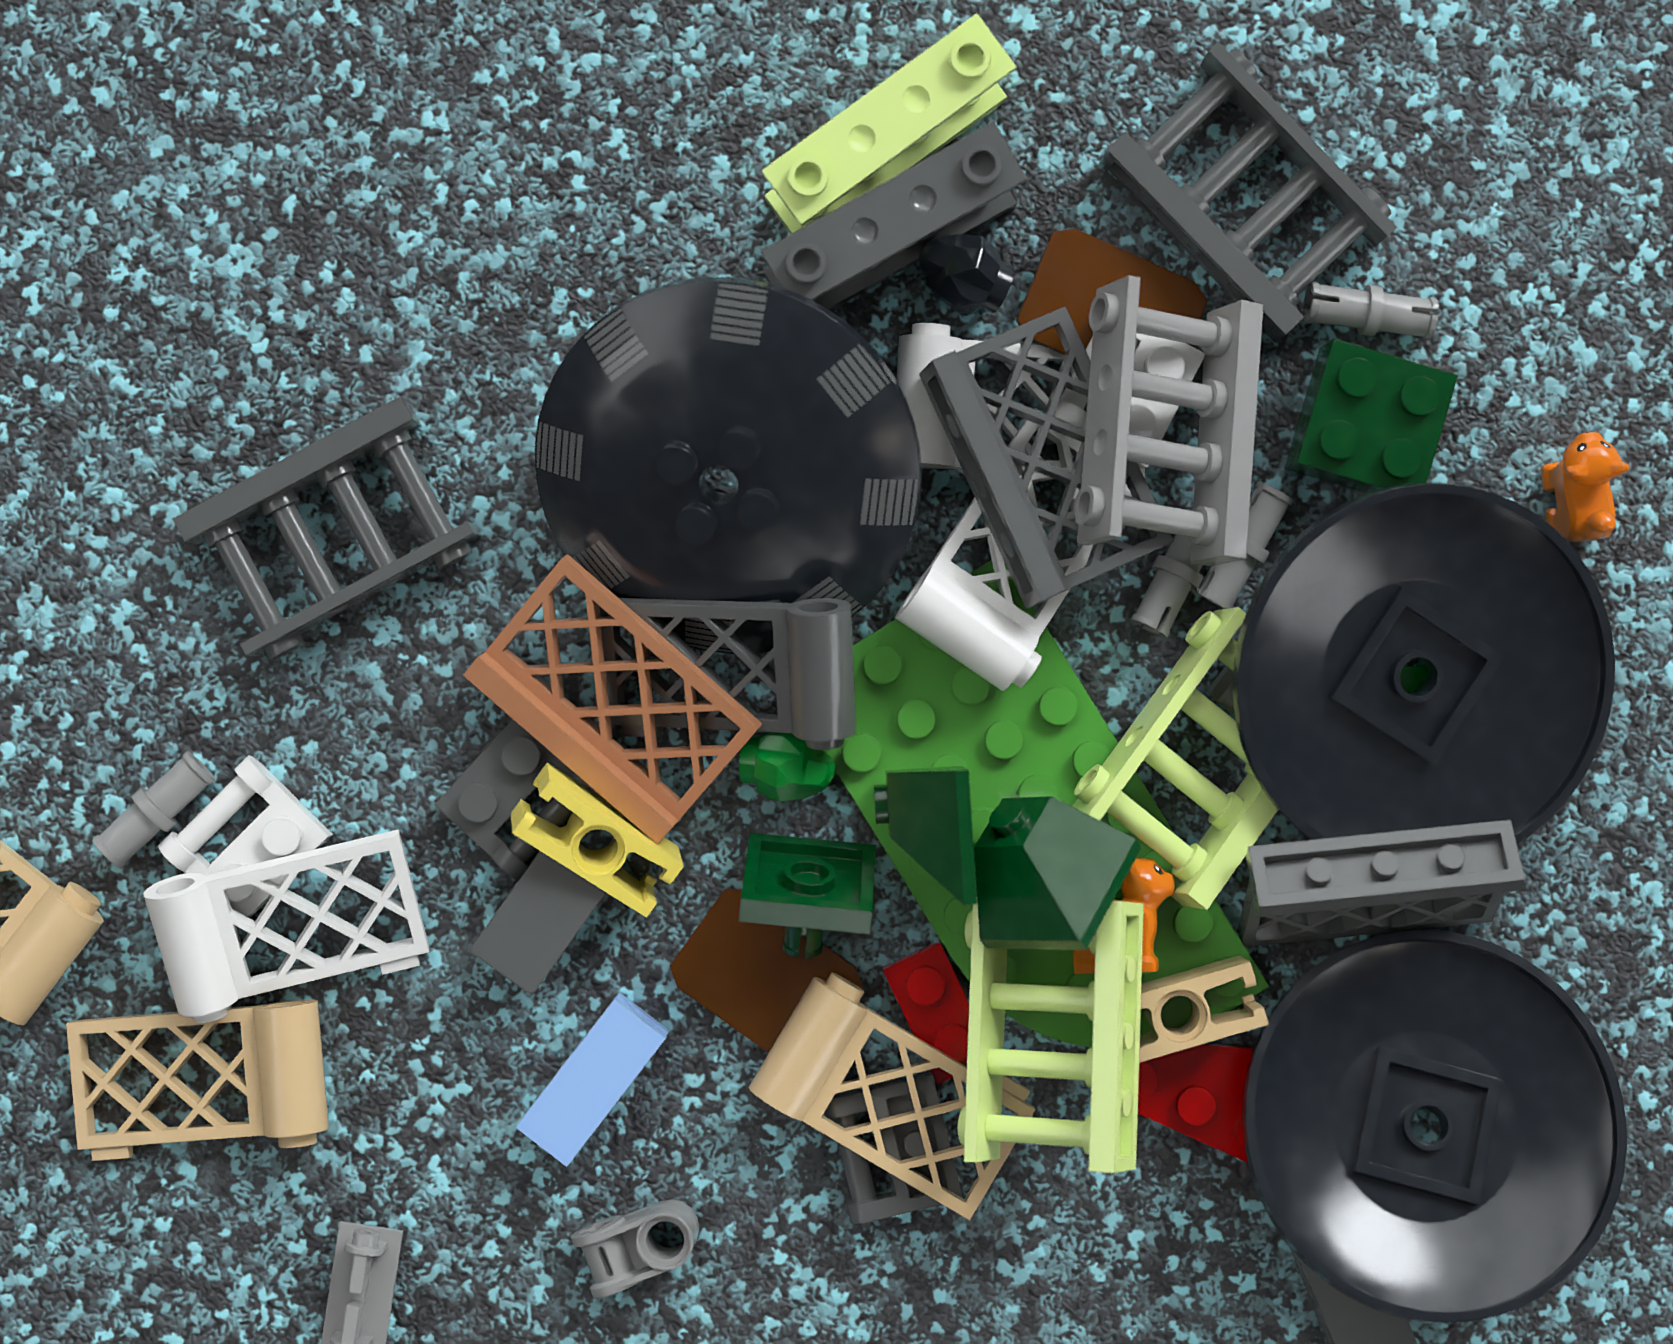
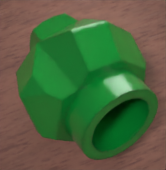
(784, 766)

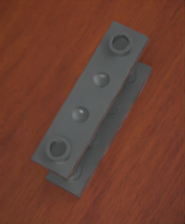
(1186, 207)
(895, 220)
(275, 496)

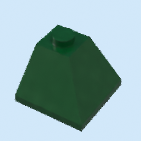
(932, 823)
(1047, 874)

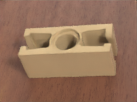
(1201, 1025)

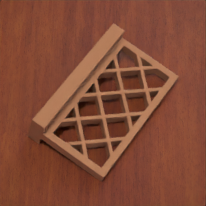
(580, 741)

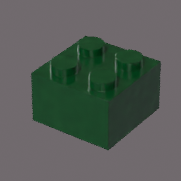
(1369, 419)

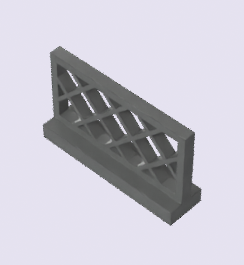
(991, 464)
(1378, 883)

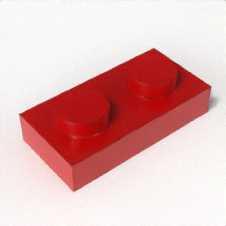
(932, 1002)

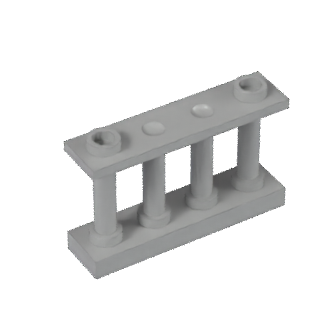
(1226, 423)

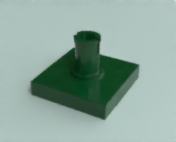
(808, 888)

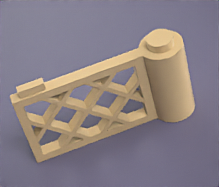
(40, 937)
(817, 1053)
(280, 1081)

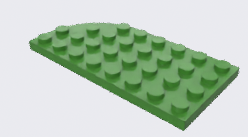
(1018, 742)

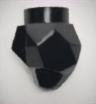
(966, 272)

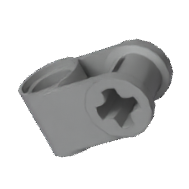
(625, 1251)

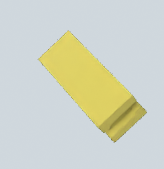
(597, 866)

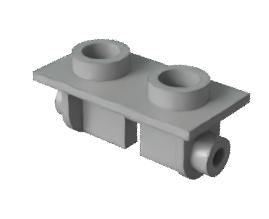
(362, 1284)

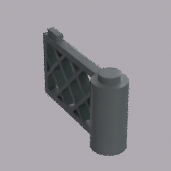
(809, 653)

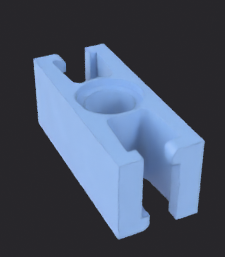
(593, 1079)

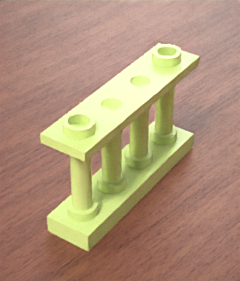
(891, 126)
(1235, 817)
(1107, 1068)

